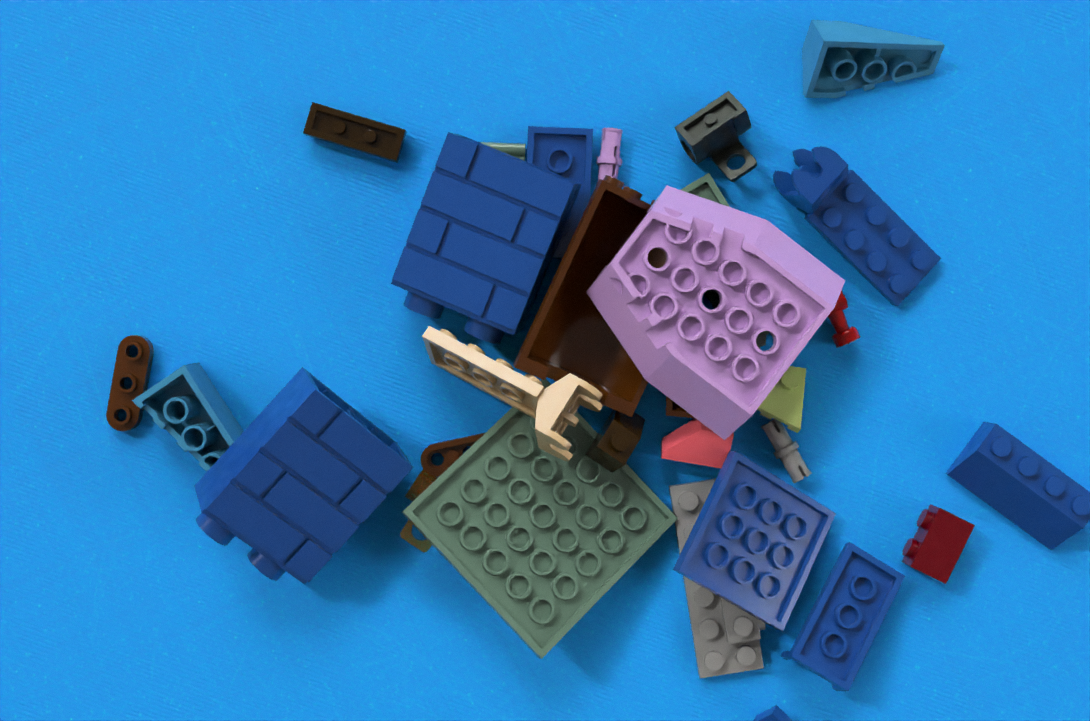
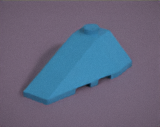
(855, 56)

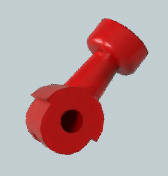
(844, 333)

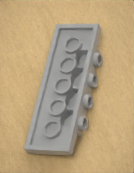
(721, 632)

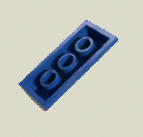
(1022, 485)

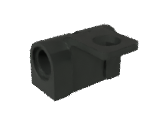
(715, 134)

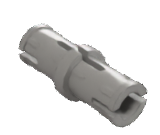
(786, 450)

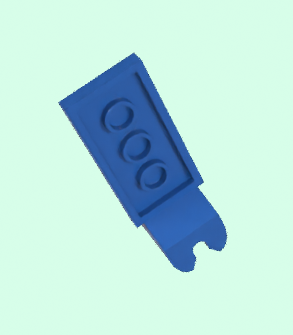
(856, 222)

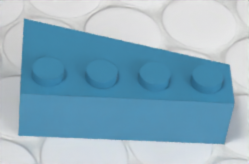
(192, 413)

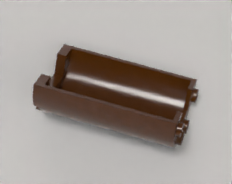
(568, 327)

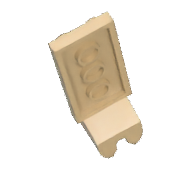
(550, 406)

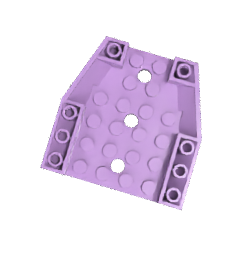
(703, 355)

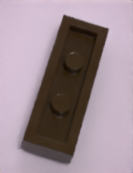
(355, 132)

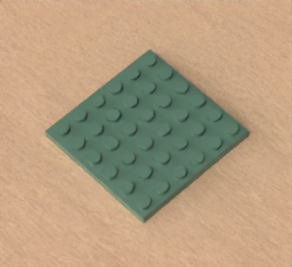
(537, 529)

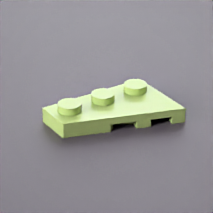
(786, 399)

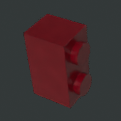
(937, 543)

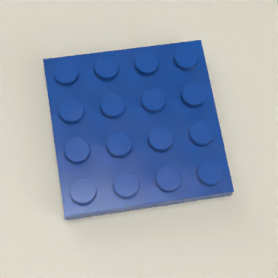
(755, 541)

